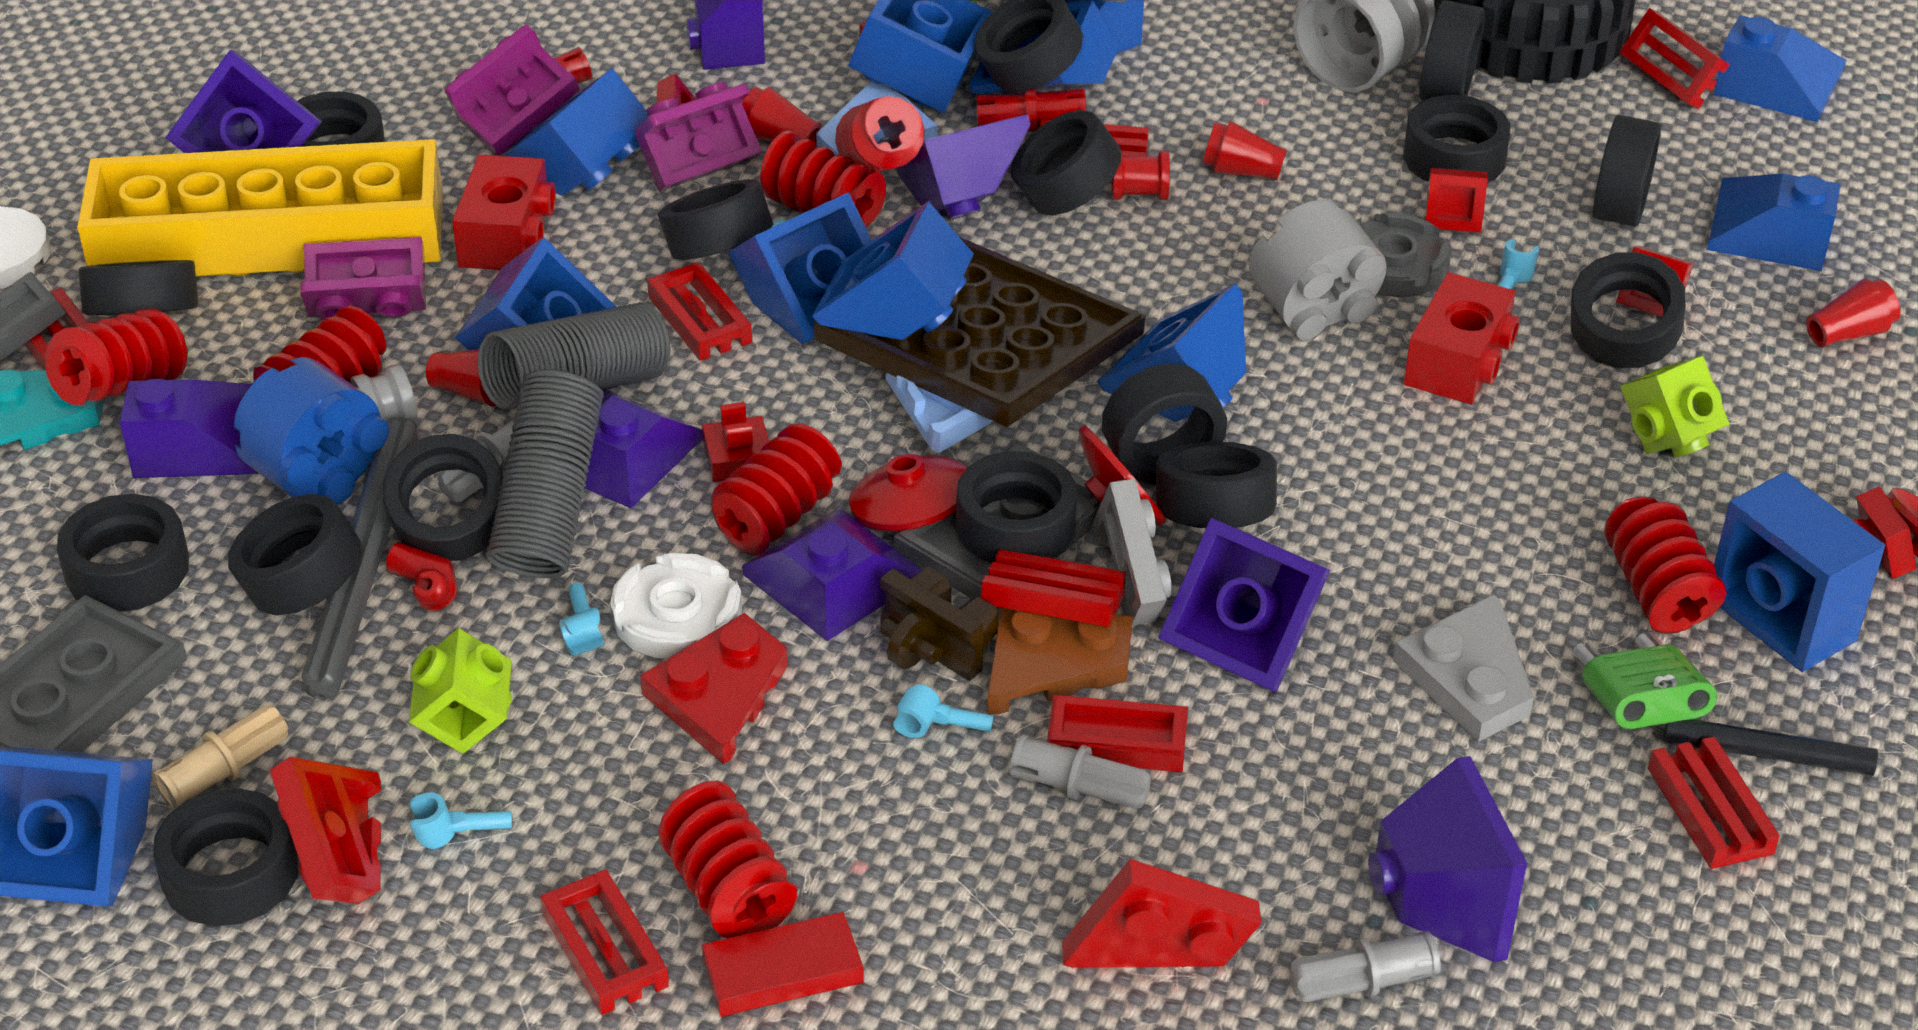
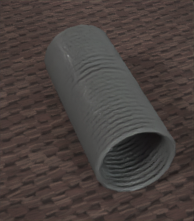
(603, 346)
(541, 483)

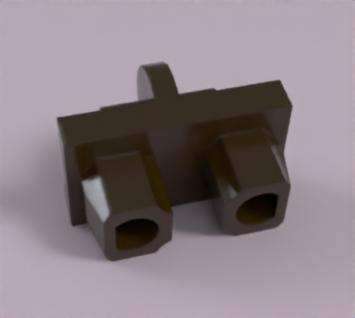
(930, 628)

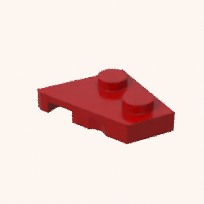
(718, 683)
(331, 827)
(1160, 922)

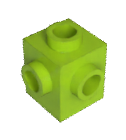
(1675, 407)
(460, 690)

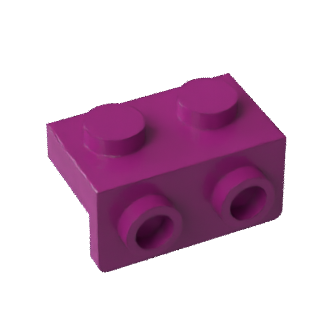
(510, 90)
(697, 136)
(367, 274)

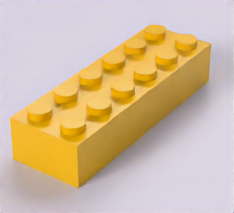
(259, 205)

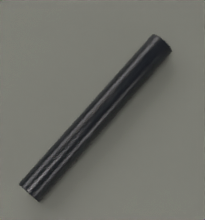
(1775, 746)

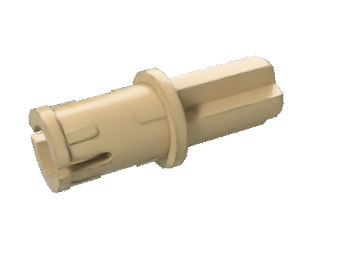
(220, 756)

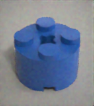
(309, 430)

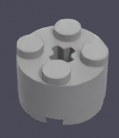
(1318, 268)

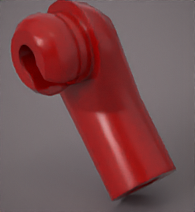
(433, 575)

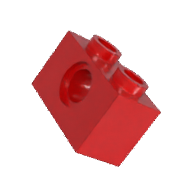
(501, 210)
(1461, 338)

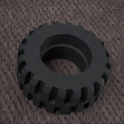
(1551, 37)

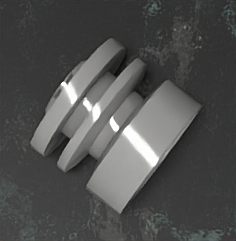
(1360, 40)

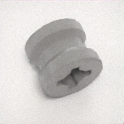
(390, 393)

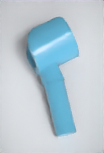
(1516, 265)
(581, 630)
(923, 706)
(437, 826)

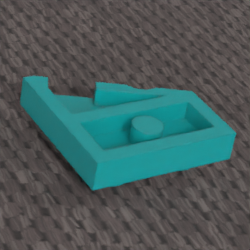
(37, 413)

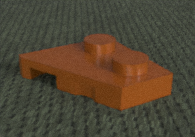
(1055, 656)

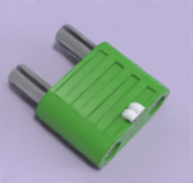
(1646, 684)

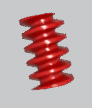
(901, 129)
(810, 176)
(343, 343)
(109, 353)
(775, 488)
(1664, 563)
(726, 861)

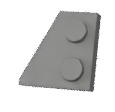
(1128, 528)
(1470, 668)

